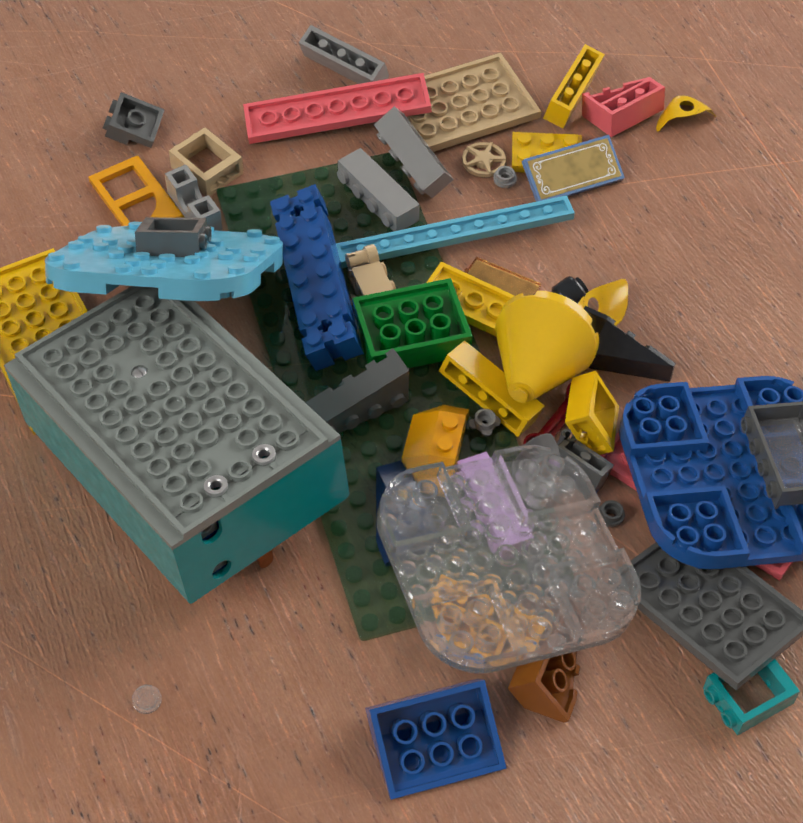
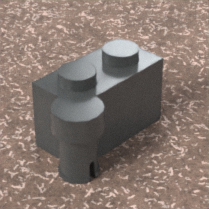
(593, 464)

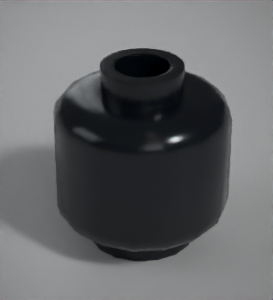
(571, 288)

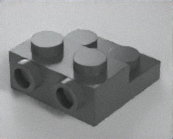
(133, 120)

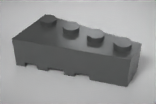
(364, 396)

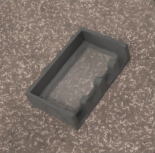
(777, 444)

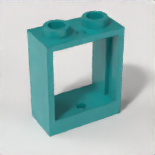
(733, 717)

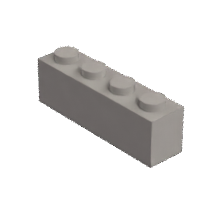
(342, 57)
(413, 152)
(378, 190)

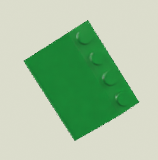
(415, 320)

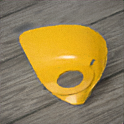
(673, 110)
(611, 299)

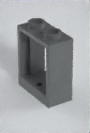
(172, 236)

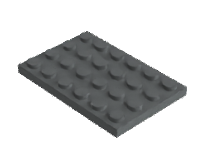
(718, 615)

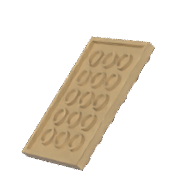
(473, 103)

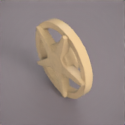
(483, 159)

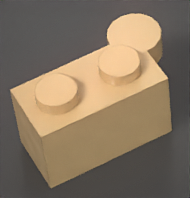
(367, 272)

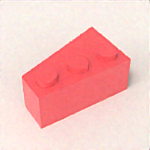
(623, 107)

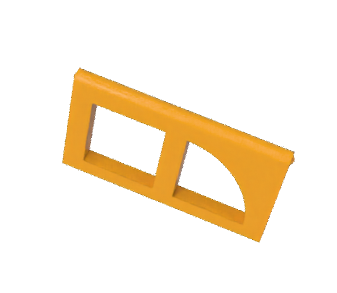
(164, 205)

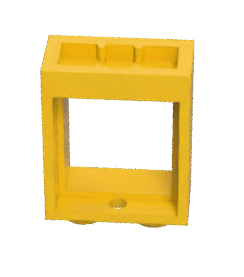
(592, 411)

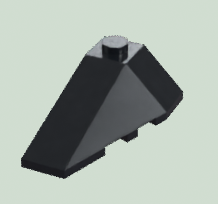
(623, 354)

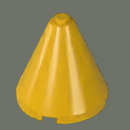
(543, 343)

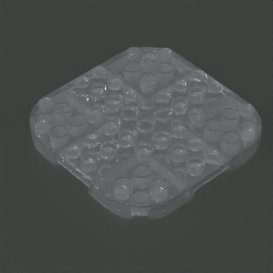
(506, 559)

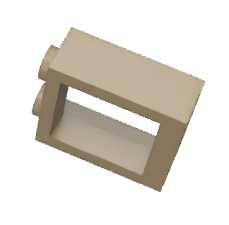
(217, 176)

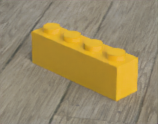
(573, 86)
(488, 387)

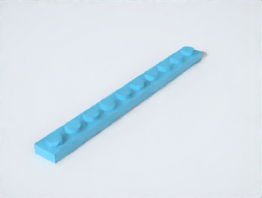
(463, 229)

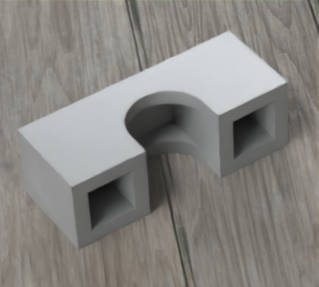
(184, 191)

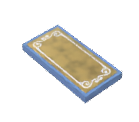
(573, 169)

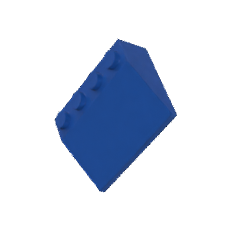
(436, 738)

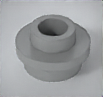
(505, 177)

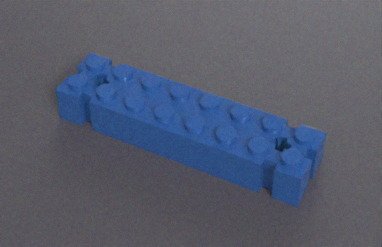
(316, 278)

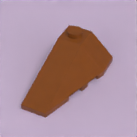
(547, 686)

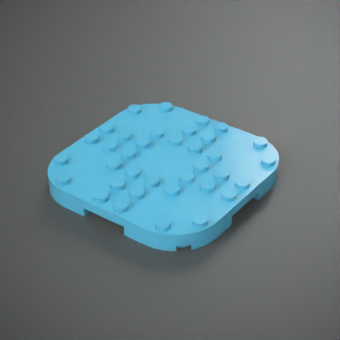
(110, 259)

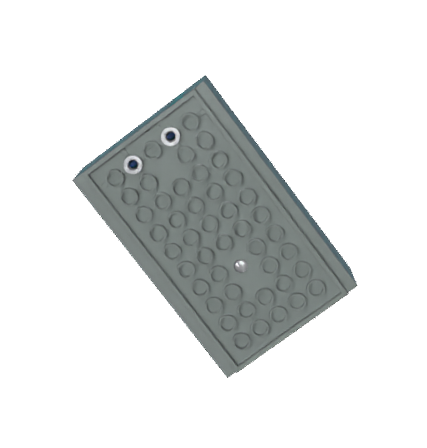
(179, 435)

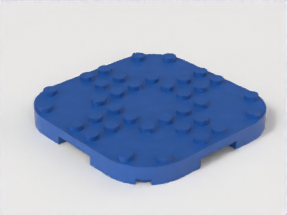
(700, 477)

